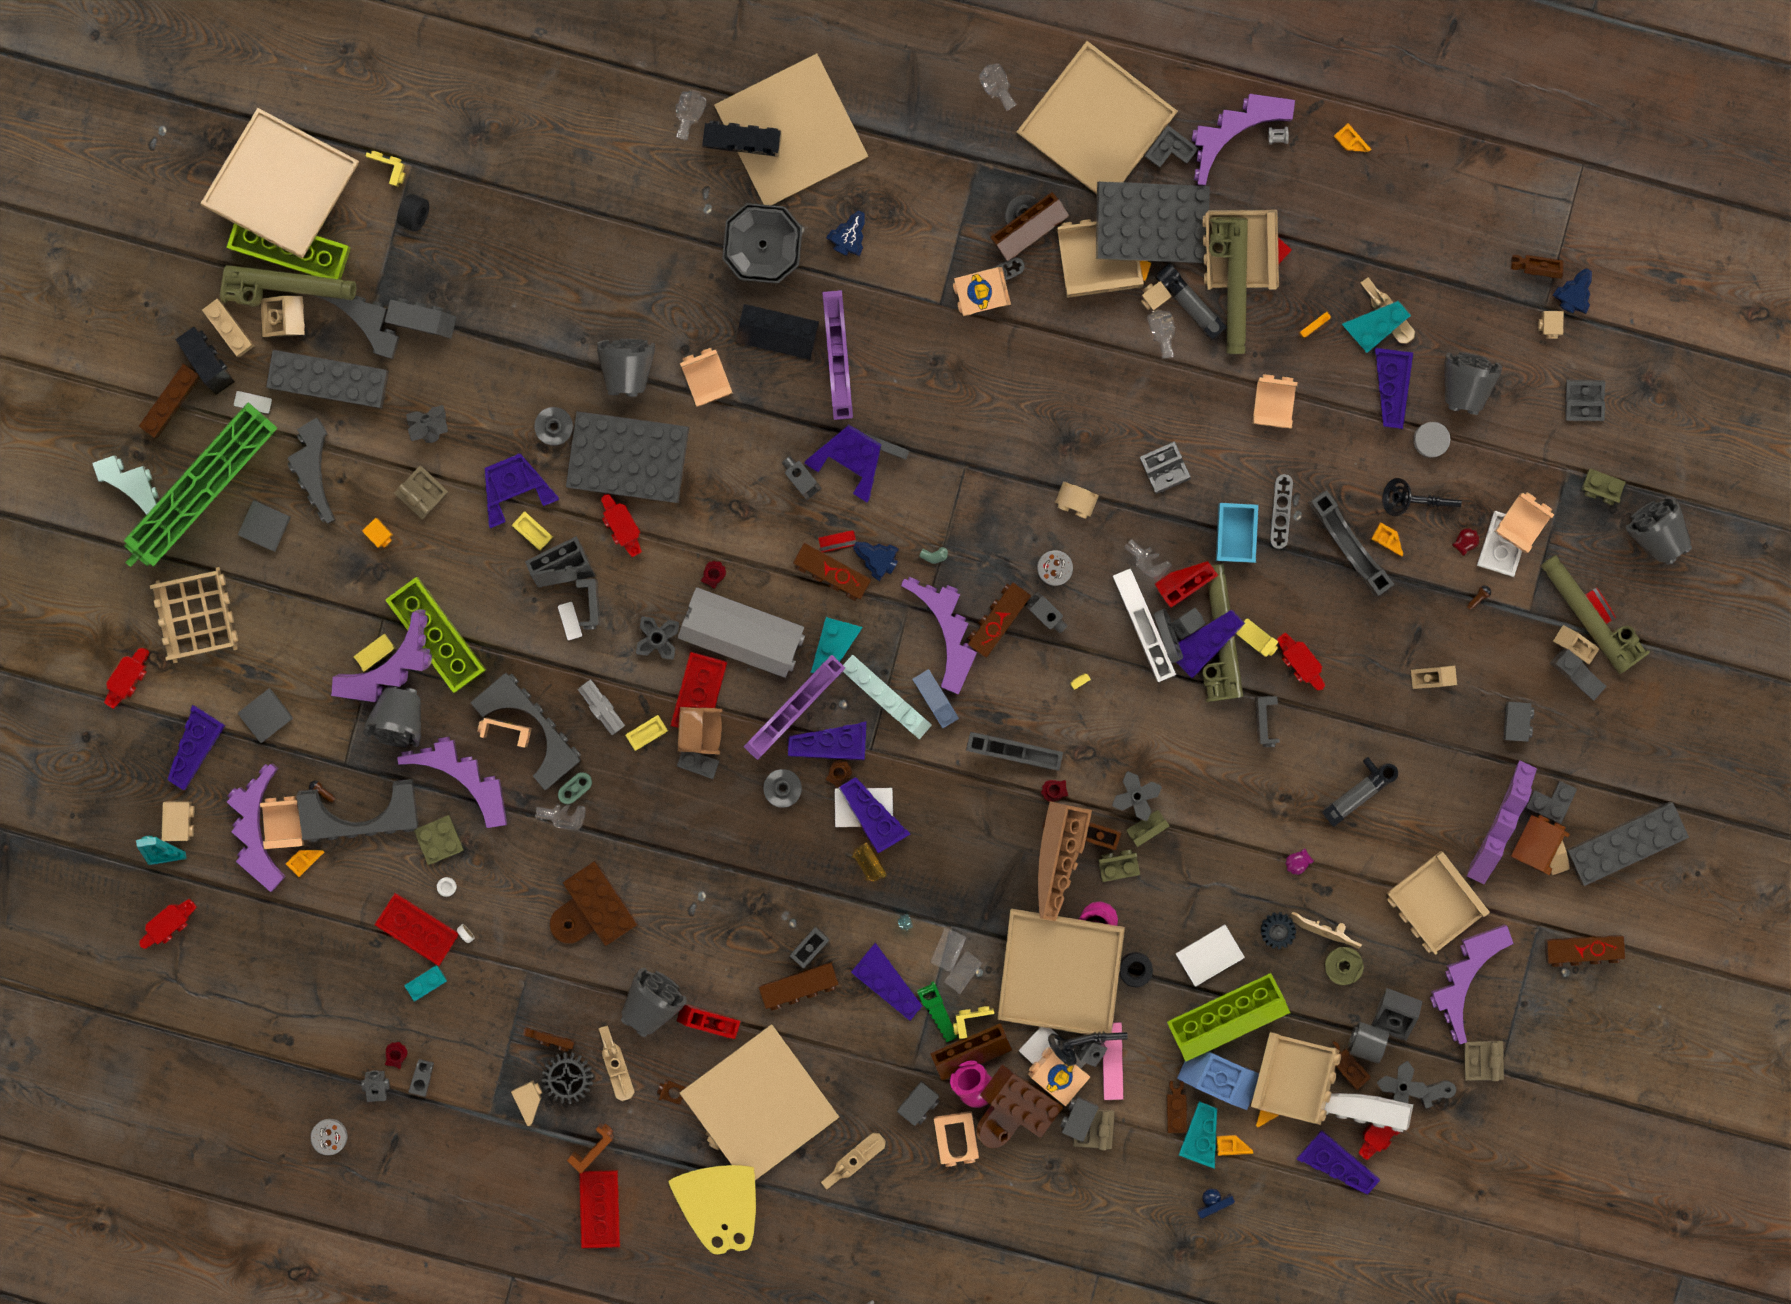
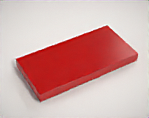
(700, 684)
(417, 929)
(599, 1209)

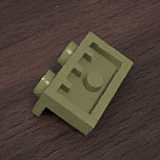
(1603, 486)
(1145, 830)
(1118, 866)

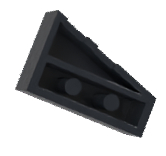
(205, 360)

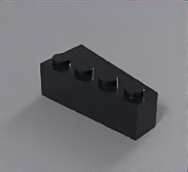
(742, 139)

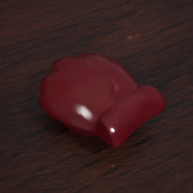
(1466, 541)
(713, 573)
(1054, 790)
(395, 1054)

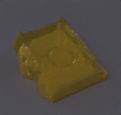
(869, 863)

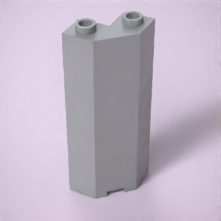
(741, 632)

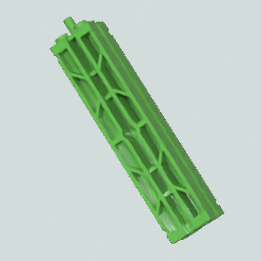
(198, 486)

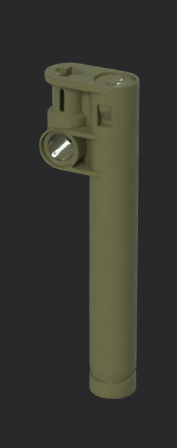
(1233, 235)
(247, 280)
(1619, 651)
(1227, 678)

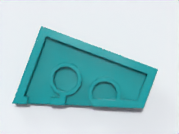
(1376, 325)
(834, 641)
(158, 851)
(1201, 1136)

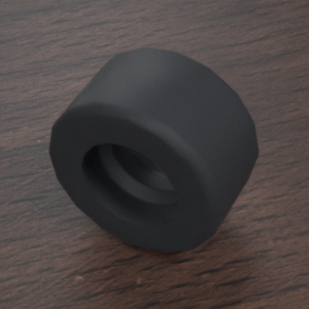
(413, 212)
(1147, 966)

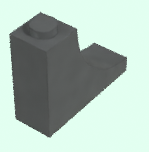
(1575, 671)

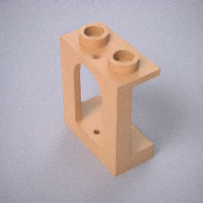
(972, 1151)

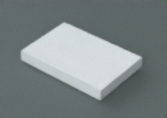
(1497, 552)
(843, 814)
(1210, 955)
(1038, 1043)

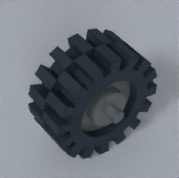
(1278, 930)

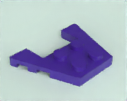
(854, 452)
(511, 479)

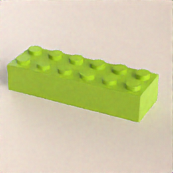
(322, 259)
(447, 647)
(1228, 1017)

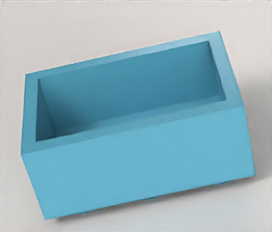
(1236, 532)

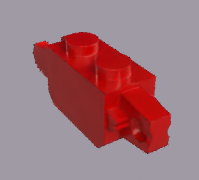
(622, 525)
(1302, 660)
(125, 677)
(167, 922)
(1375, 1140)

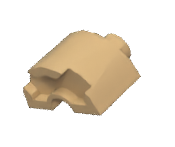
(1076, 499)

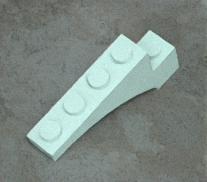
(133, 482)
(886, 697)

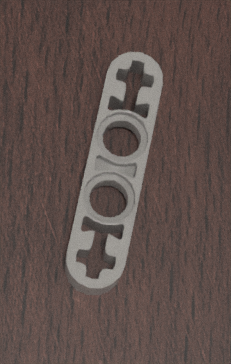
(1277, 511)

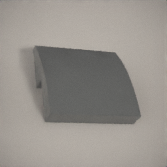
(1585, 400)
(1165, 467)
(264, 525)
(265, 715)

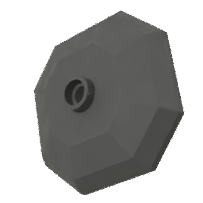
(756, 224)

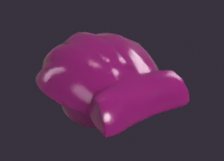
(1298, 862)

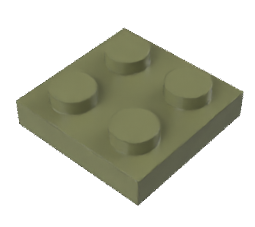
(438, 840)

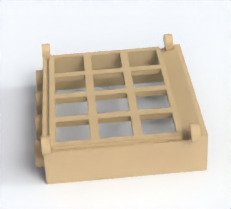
(166, 621)

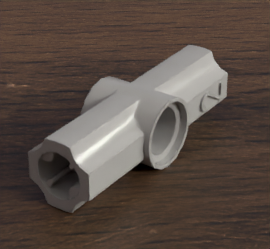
(601, 707)

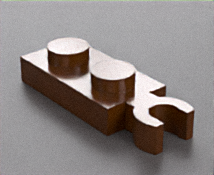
(1538, 265)
(547, 1039)
(1351, 1068)
(1176, 1110)

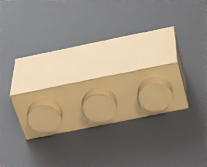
(228, 328)

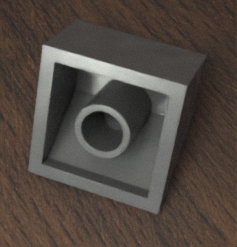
(1397, 1013)

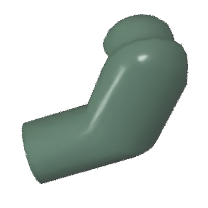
(934, 557)

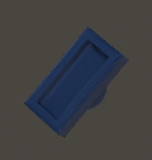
(1214, 1202)

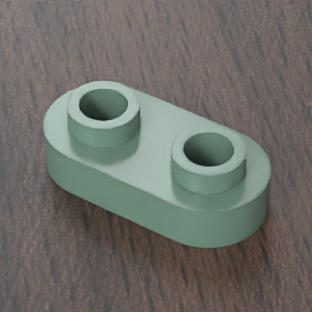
(575, 788)

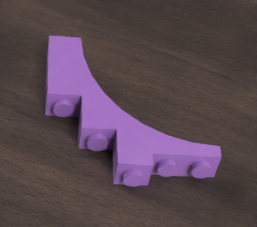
(1258, 110)
(837, 355)
(942, 605)
(410, 655)
(794, 707)
(467, 772)
(1504, 823)
(255, 857)
(1452, 997)

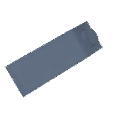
(935, 698)

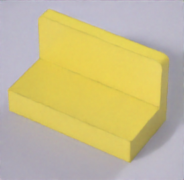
(374, 652)

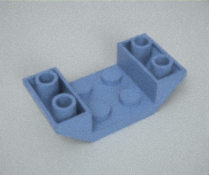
(1220, 1078)

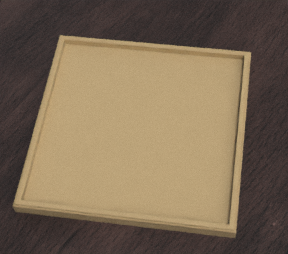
(1096, 119)
(813, 125)
(279, 183)
(1060, 973)
(759, 1103)

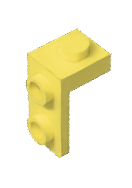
(397, 175)
(1258, 638)
(959, 1027)

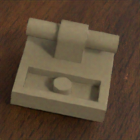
(421, 492)
(1483, 1060)
(1100, 1132)

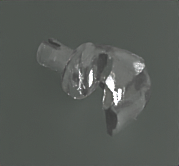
(996, 84)
(689, 111)
(1163, 328)
(1144, 561)
(560, 817)

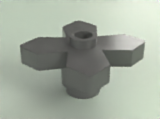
(427, 425)
(666, 631)
(1127, 799)
(1405, 1075)

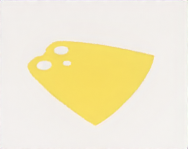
(717, 1198)

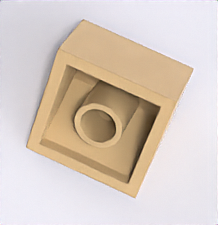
(282, 316)
(177, 821)

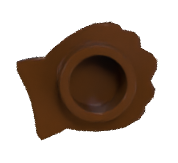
(839, 772)

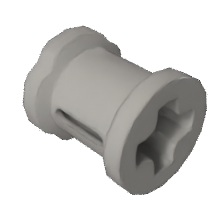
(1278, 135)

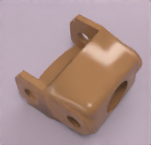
(699, 730)

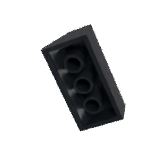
(777, 331)

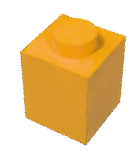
(378, 533)

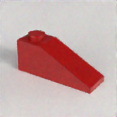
(1184, 582)
(708, 1021)

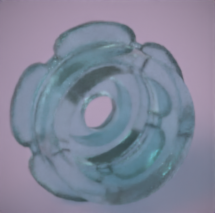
(905, 922)

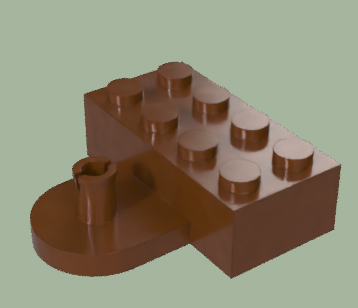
(593, 907)
(1014, 1104)

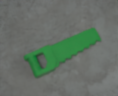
(938, 1011)

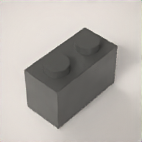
(1517, 721)
(809, 947)
(918, 1103)
(1079, 1118)

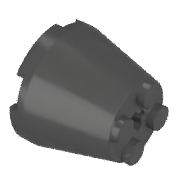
(625, 365)
(1469, 381)
(1661, 530)
(396, 718)
(651, 1002)

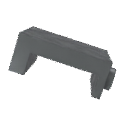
(592, 585)
(1261, 720)

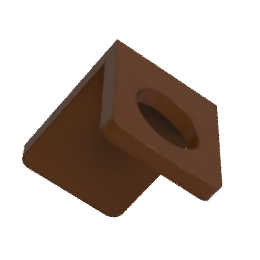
(663, 1091)

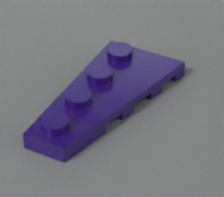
(1394, 380)
(1207, 642)
(196, 743)
(834, 743)
(875, 820)
(884, 980)
(1330, 1157)

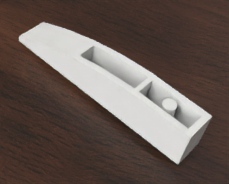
(1144, 625)
(1372, 1109)

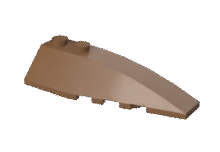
(1060, 845)

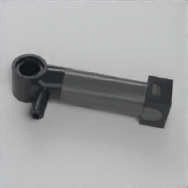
(1190, 301)
(1360, 793)

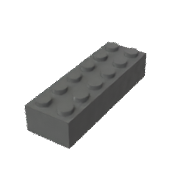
(327, 379)
(1627, 843)

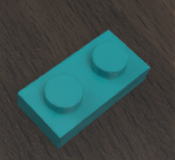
(425, 983)

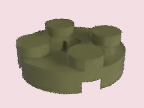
(1346, 976)

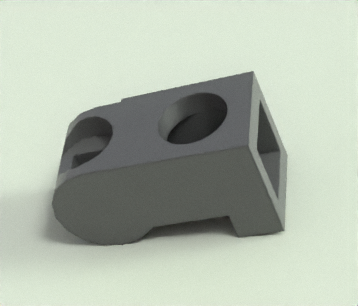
(421, 1078)
(1438, 1090)

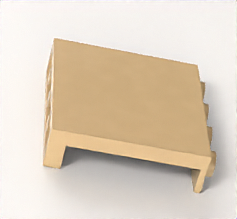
(1261, 250)
(1087, 274)
(1436, 902)
(1296, 1079)

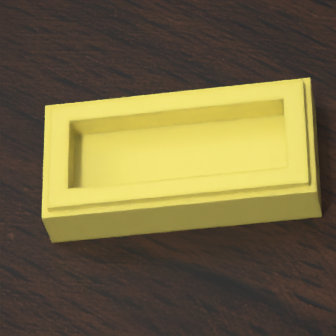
(532, 531)
(1079, 681)
(646, 732)

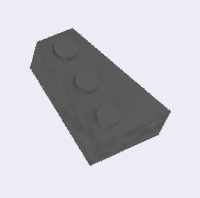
(420, 318)
(560, 564)

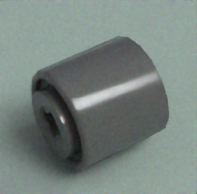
(1368, 1042)

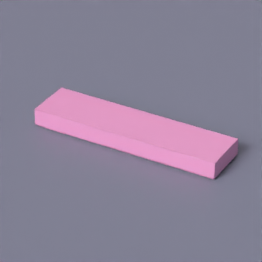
(1113, 1067)

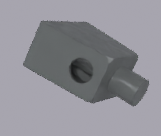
(805, 482)
(1041, 607)

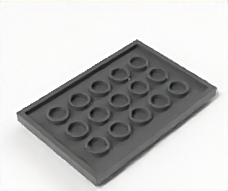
(1151, 222)
(627, 457)

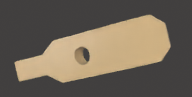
(1403, 333)
(1325, 931)
(618, 1075)
(862, 1153)

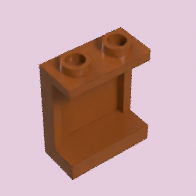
(1539, 843)
(580, 1163)

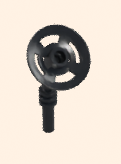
(1403, 498)
(1065, 1047)

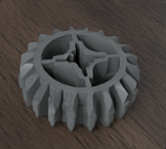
(584, 1076)

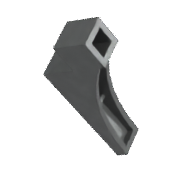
(371, 320)
(308, 466)
(1014, 751)

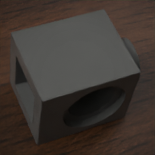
(1188, 623)

